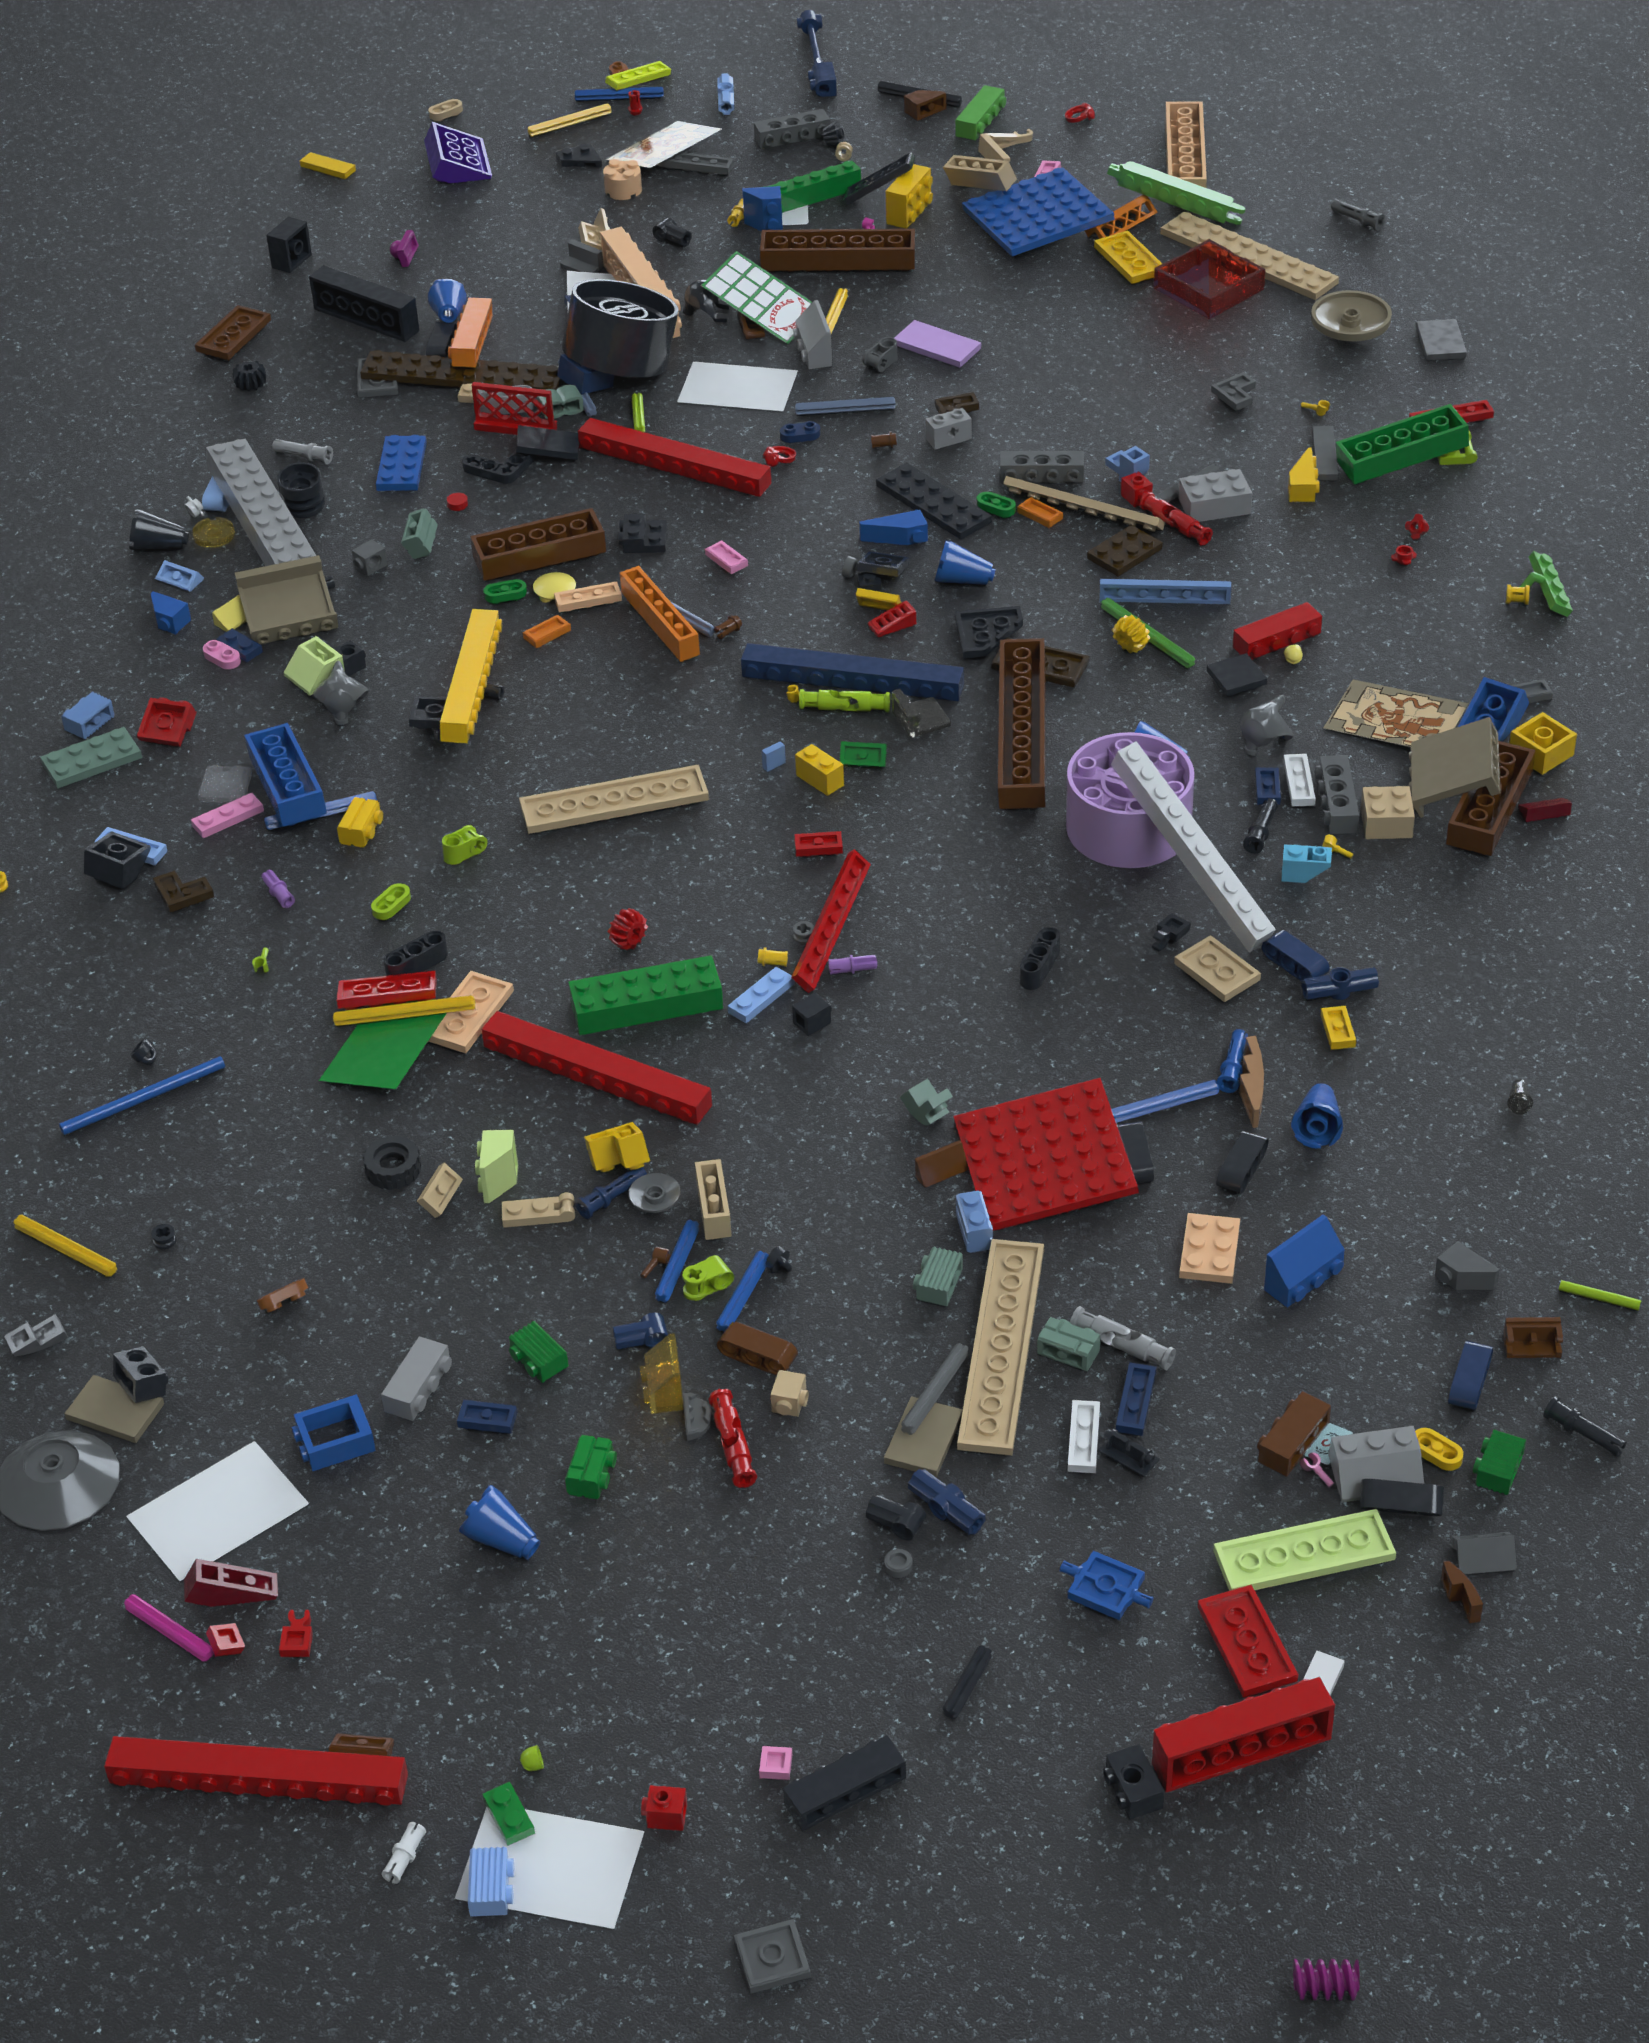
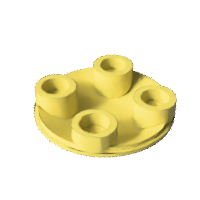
(551, 583)

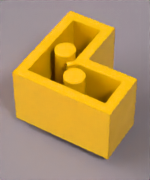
(617, 1145)

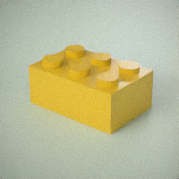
(908, 196)

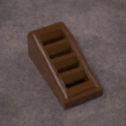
(745, 324)

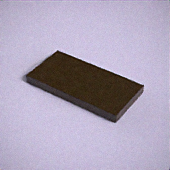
(1060, 666)

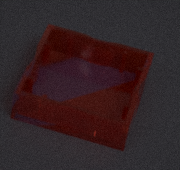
(1209, 279)

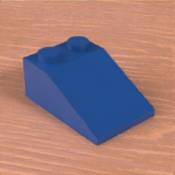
(1499, 702)

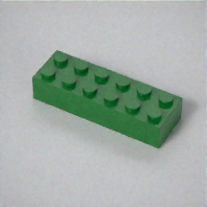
(1402, 444)
(645, 995)

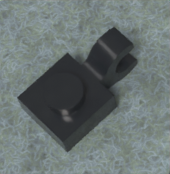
(1170, 928)

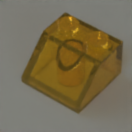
(662, 1377)

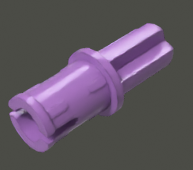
(278, 889)
(852, 964)

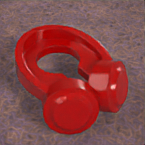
(1088, 112)
(772, 457)

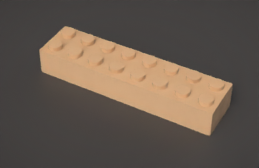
(1185, 141)
(629, 265)

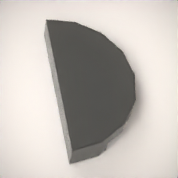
(697, 1416)

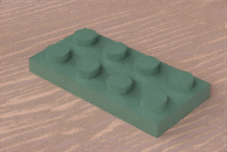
(91, 757)

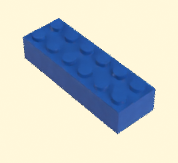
(285, 774)

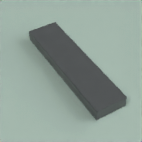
(1325, 453)

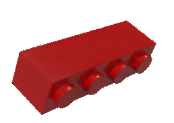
(1277, 631)

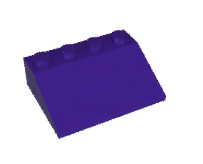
(456, 155)

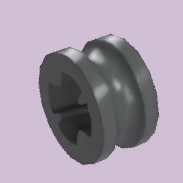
(798, 928)

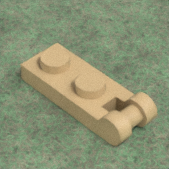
(538, 1211)

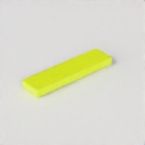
(638, 75)

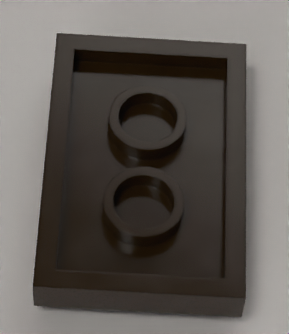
(1124, 550)

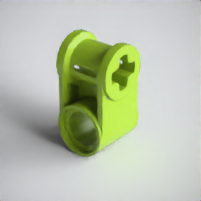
(460, 845)
(708, 1276)

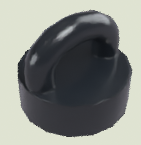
(142, 1049)
(778, 1260)

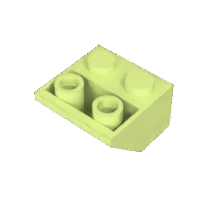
(311, 664)
(497, 1163)

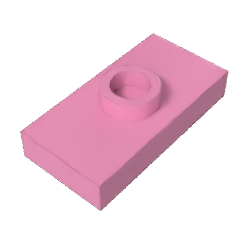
(726, 557)

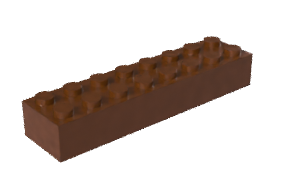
(837, 249)

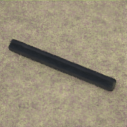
(902, 90)

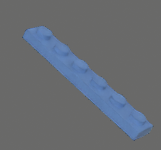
(1166, 591)

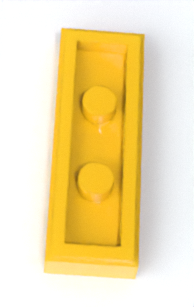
(327, 165)

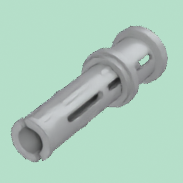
(310, 451)

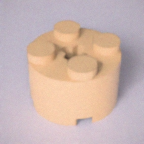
(622, 179)

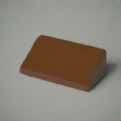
(941, 1164)
(362, 1745)

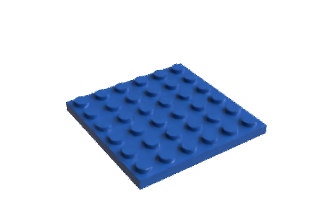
(1038, 211)

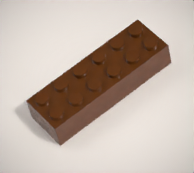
(538, 544)
(1482, 817)

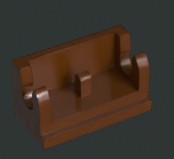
(1533, 1337)

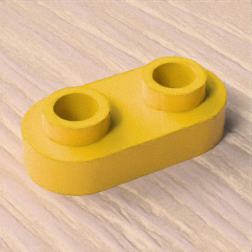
(1439, 1449)

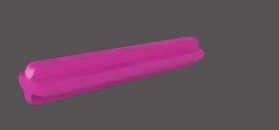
(168, 1628)

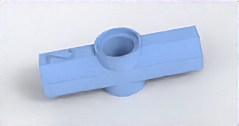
(725, 94)

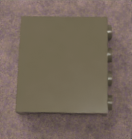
(286, 600)
(1454, 763)

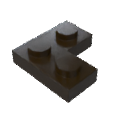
(966, 401)
(180, 895)

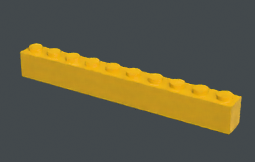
(470, 676)

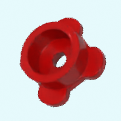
(1422, 529)
(1404, 555)

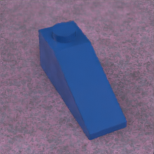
(895, 529)

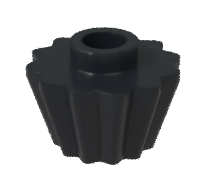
(833, 134)

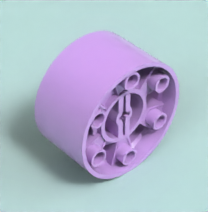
(1105, 816)

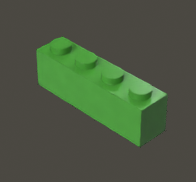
(980, 112)

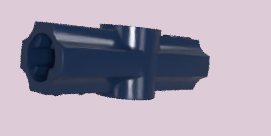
(1340, 983)
(946, 1501)

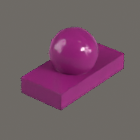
(405, 248)

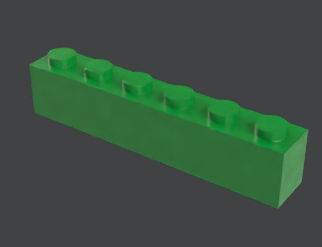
(818, 185)

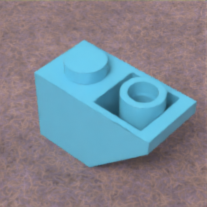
(1304, 862)

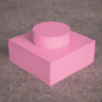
(775, 1763)

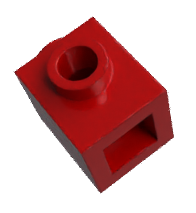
(1134, 487)
(665, 1807)

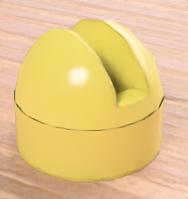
(1293, 654)

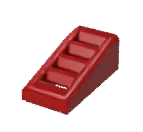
(899, 616)

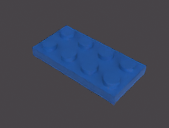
(401, 463)

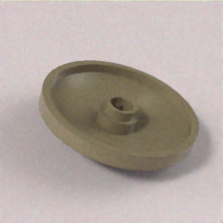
(1351, 315)

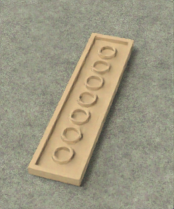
(613, 799)

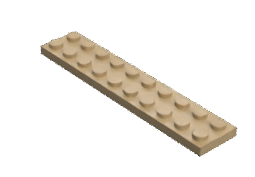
(1279, 267)
(1001, 1348)

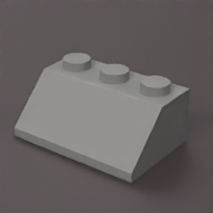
(813, 337)
(1375, 1455)

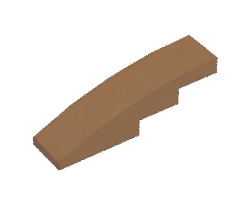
(1252, 1080)

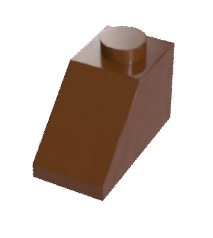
(924, 103)

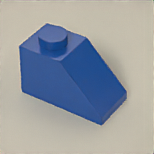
(170, 612)

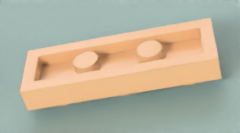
(588, 597)

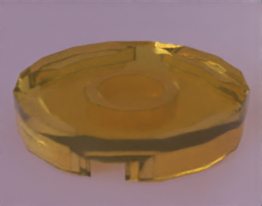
(213, 532)

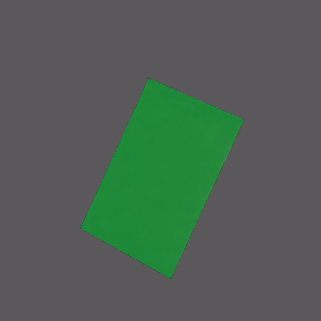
(381, 1051)

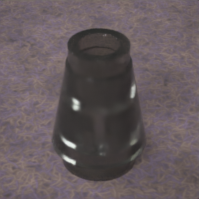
(1519, 1098)

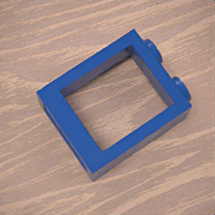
(339, 1449)

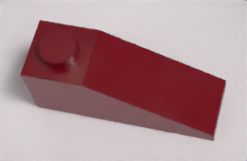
(226, 1584)

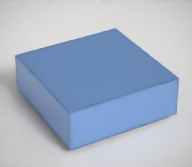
(773, 756)

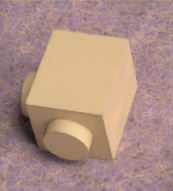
(789, 1393)

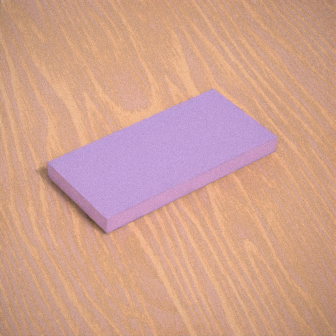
(937, 343)

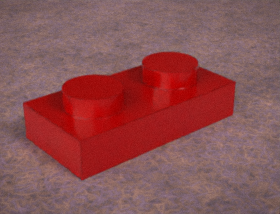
(818, 843)

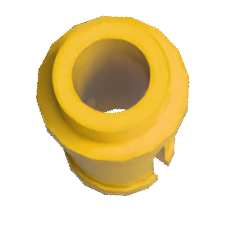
(772, 957)

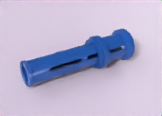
(1231, 1067)

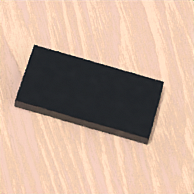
(879, 178)

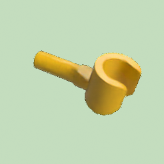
(1320, 409)
(793, 693)
(1330, 841)

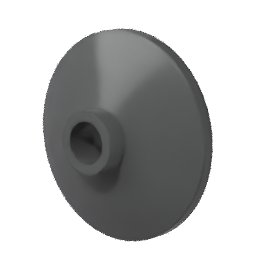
(654, 1193)

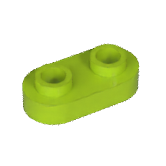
(390, 901)

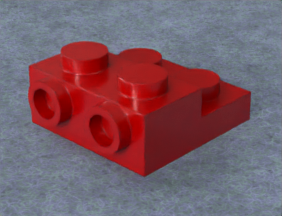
(166, 721)

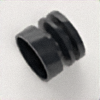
(301, 489)

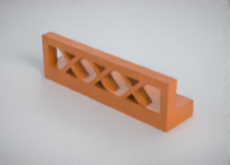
(1122, 215)

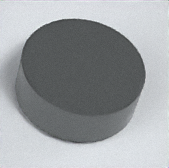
(849, 567)
(898, 1563)

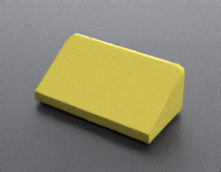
(229, 615)

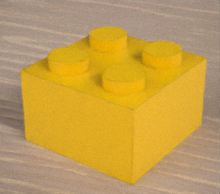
(1548, 738)

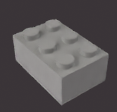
(1215, 495)

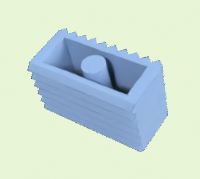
(489, 1881)

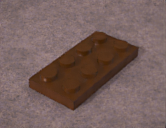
(232, 332)

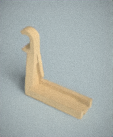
(992, 143)

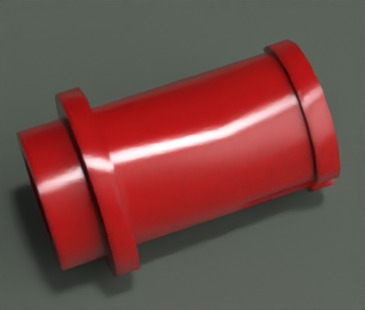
(635, 107)

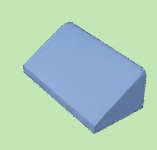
(179, 576)

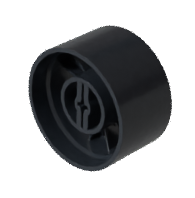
(619, 328)

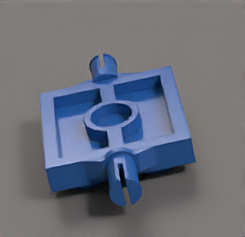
(1106, 1585)

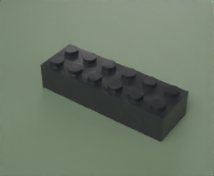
(364, 303)

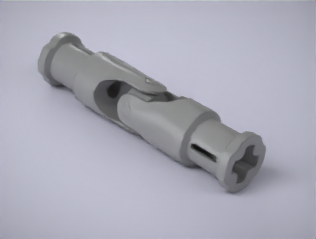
(1126, 1339)

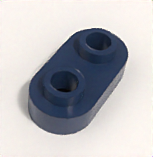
(800, 432)

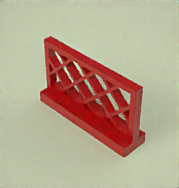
(509, 424)

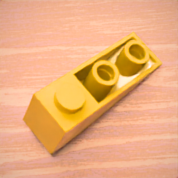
(1304, 479)

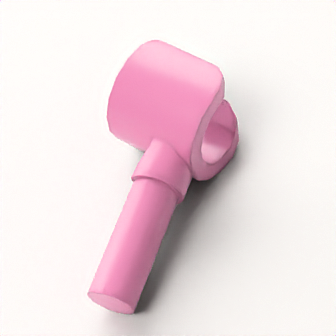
(1316, 1468)

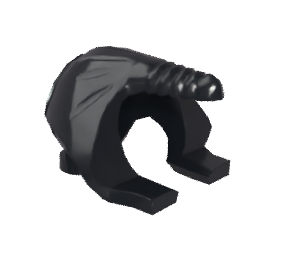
(698, 297)

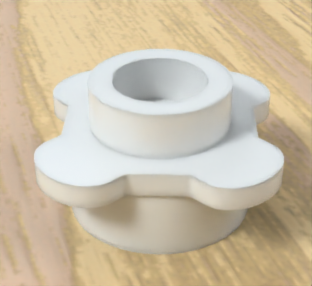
(194, 507)

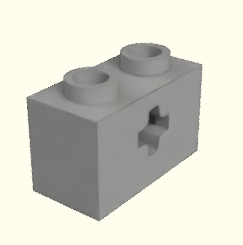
(948, 428)

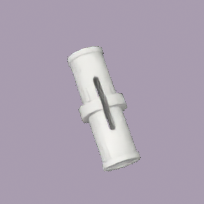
(403, 1852)

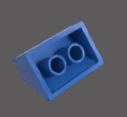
(1303, 1262)

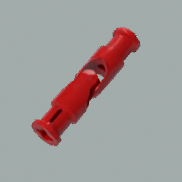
(1184, 523)
(732, 1438)

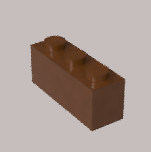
(1293, 1433)

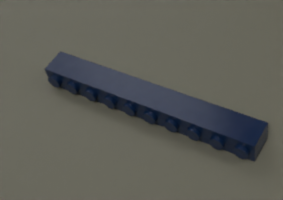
(852, 671)

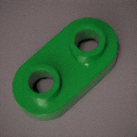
(996, 504)
(505, 591)

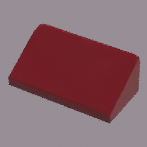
(1545, 809)

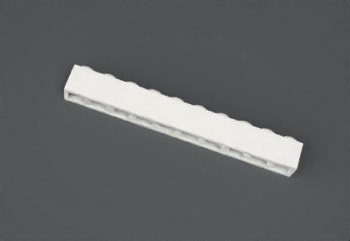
(1192, 846)

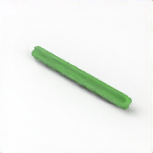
(1156, 638)

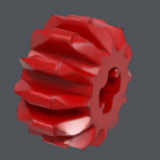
(627, 929)

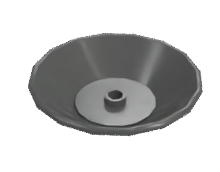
(57, 1480)

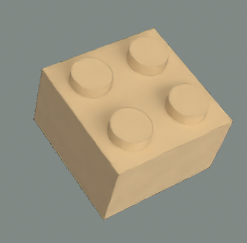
(1387, 812)

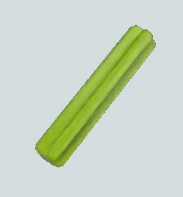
(638, 412)

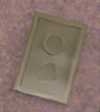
(111, 1410)
(929, 1443)

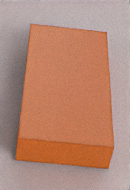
(1040, 512)
(546, 631)

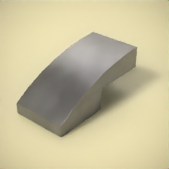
(30, 1340)

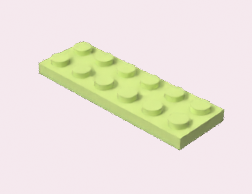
(1305, 1551)

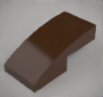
(1460, 1588)

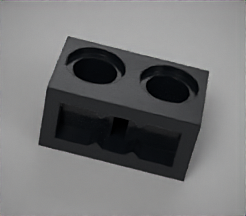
(139, 1374)

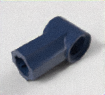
(647, 1331)

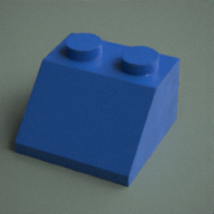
(763, 208)

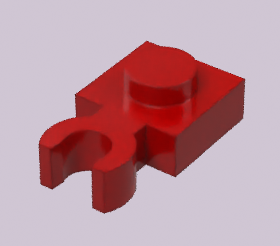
(297, 1637)

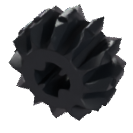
(249, 375)

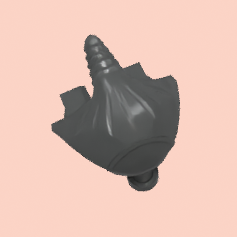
(339, 693)
(1263, 724)

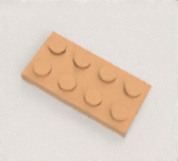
(463, 1028)

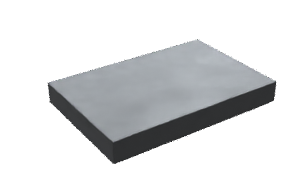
(1441, 339)

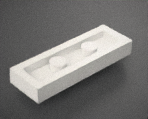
(1299, 780)
(1083, 1436)

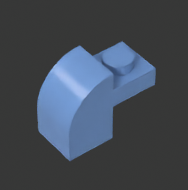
(1128, 462)

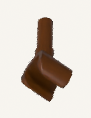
(659, 1255)

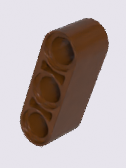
(757, 1348)

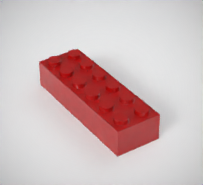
(1242, 1734)

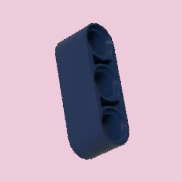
(1295, 956)
(1470, 1375)

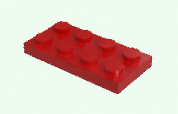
(386, 989)
(1247, 1641)

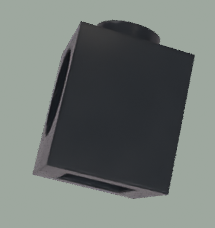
(352, 656)

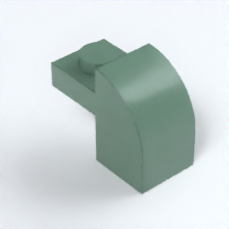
(925, 1103)

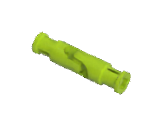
(841, 700)

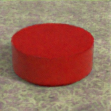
(457, 501)

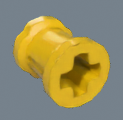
(1523, 594)

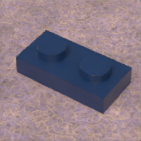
(245, 646)
(1267, 785)
(487, 1416)

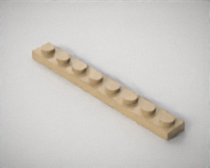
(1092, 506)

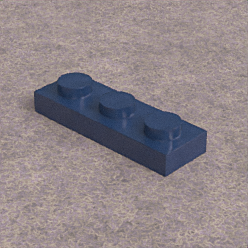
(1136, 1399)

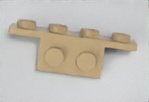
(591, 233)

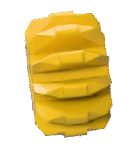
(1131, 633)

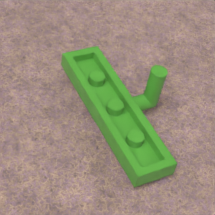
(1548, 578)

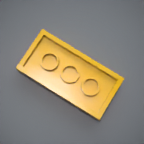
(1128, 256)

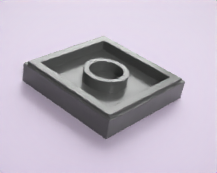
(772, 1956)

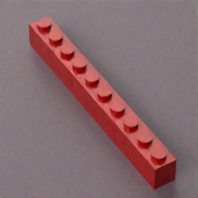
(675, 457)
(597, 1067)
(256, 1770)

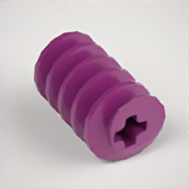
(1326, 1979)

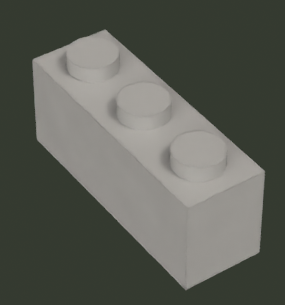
(416, 1378)

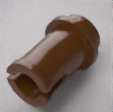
(884, 440)
(730, 625)

